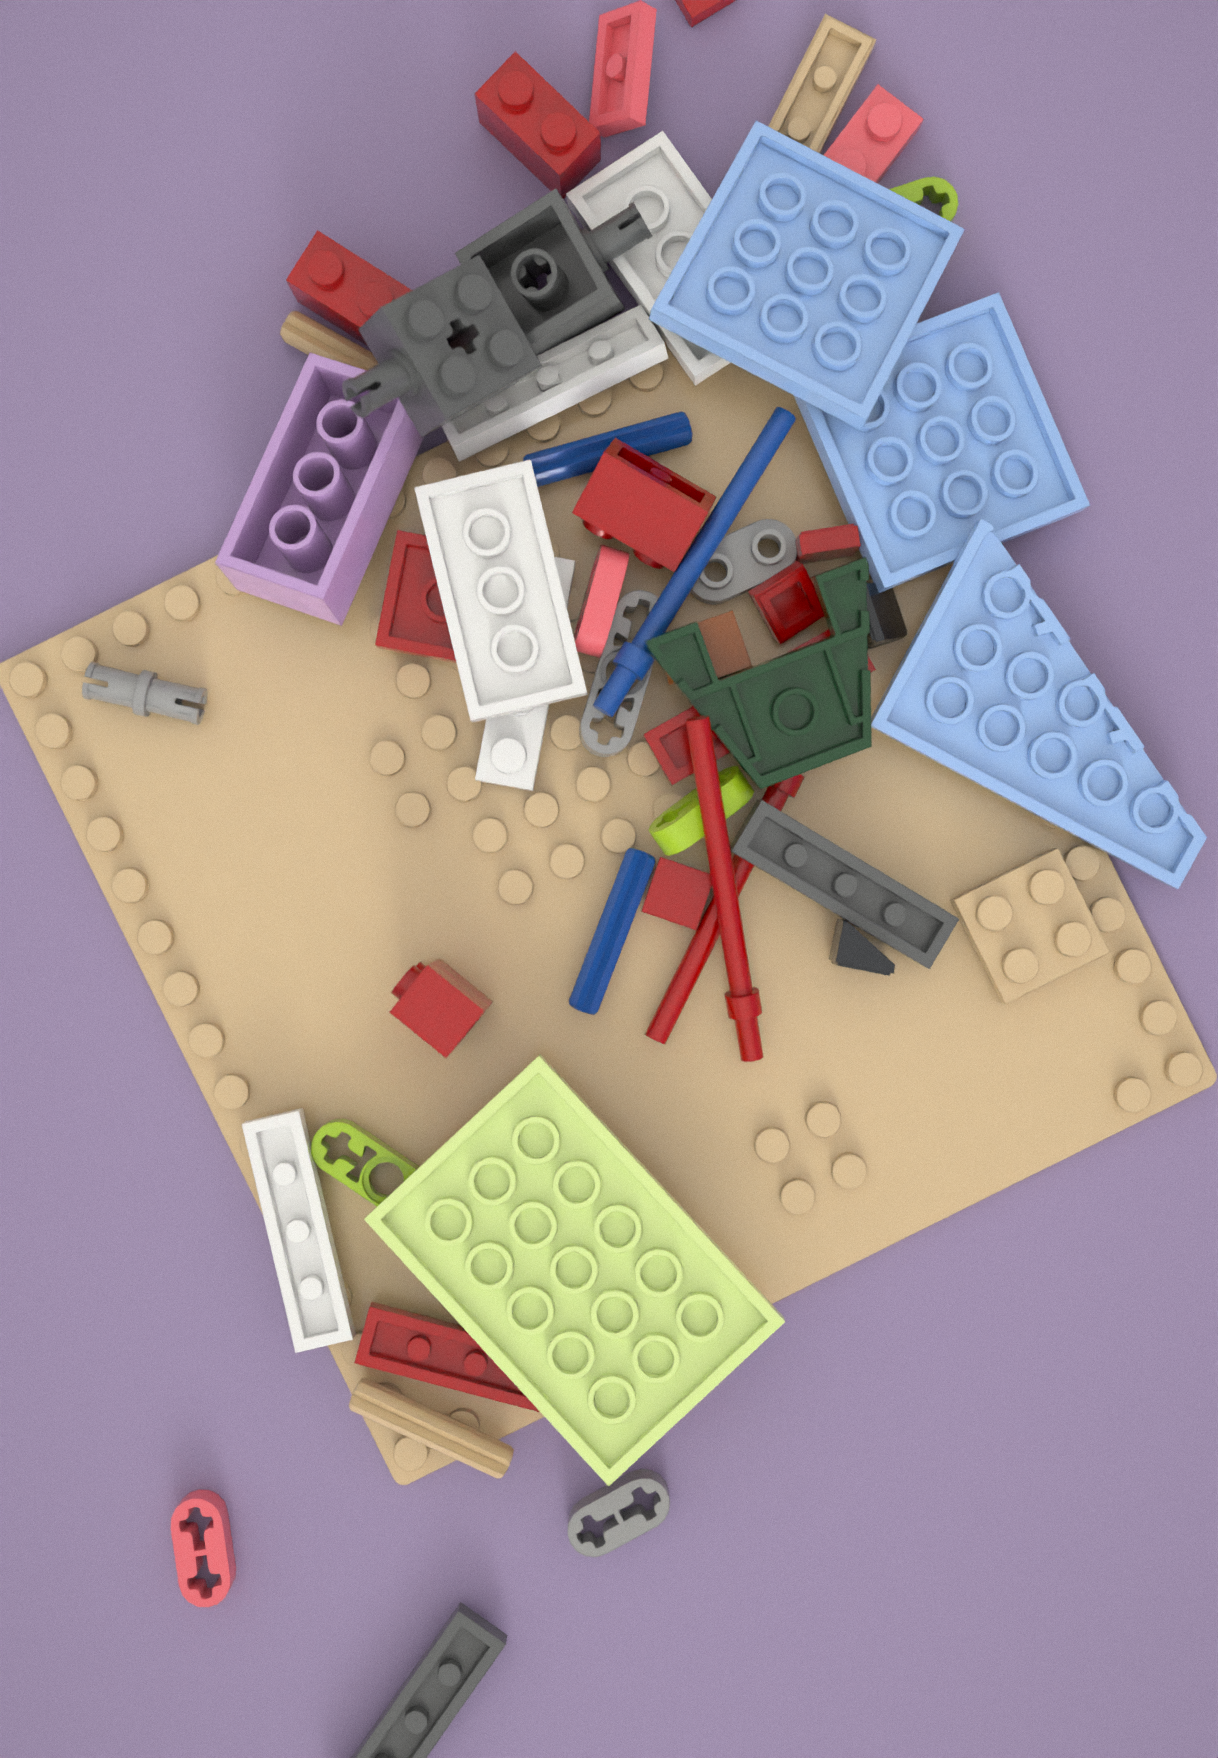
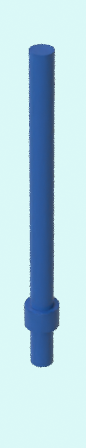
(634, 658)

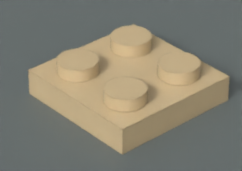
(1030, 926)

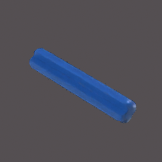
(584, 454)
(612, 931)

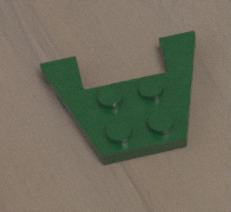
(795, 706)

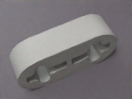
(626, 1524)

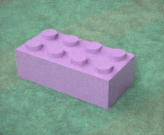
(319, 496)

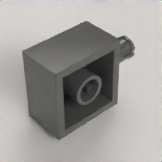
(574, 259)
(442, 349)

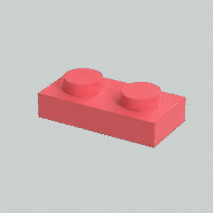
(622, 68)
(875, 135)

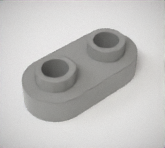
(744, 563)

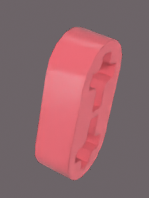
(600, 600)
(190, 1549)

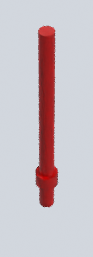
(708, 933)
(742, 999)

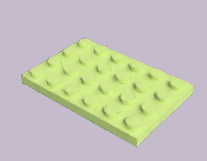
(575, 1270)

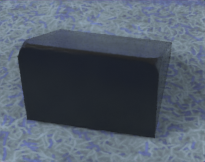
(885, 617)
(854, 951)

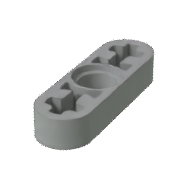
(624, 719)

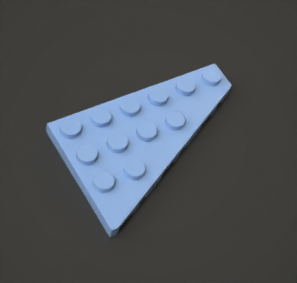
(1019, 713)

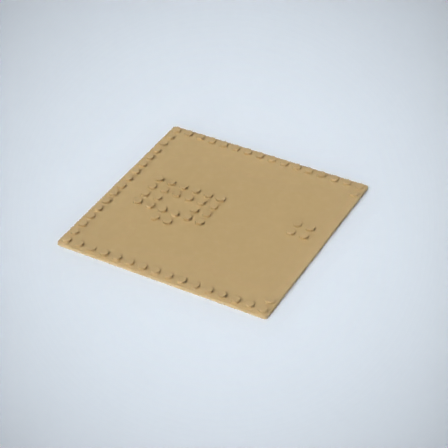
(338, 837)

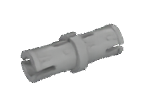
(144, 693)

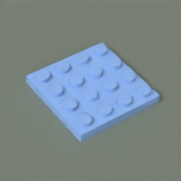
(806, 275)
(948, 444)

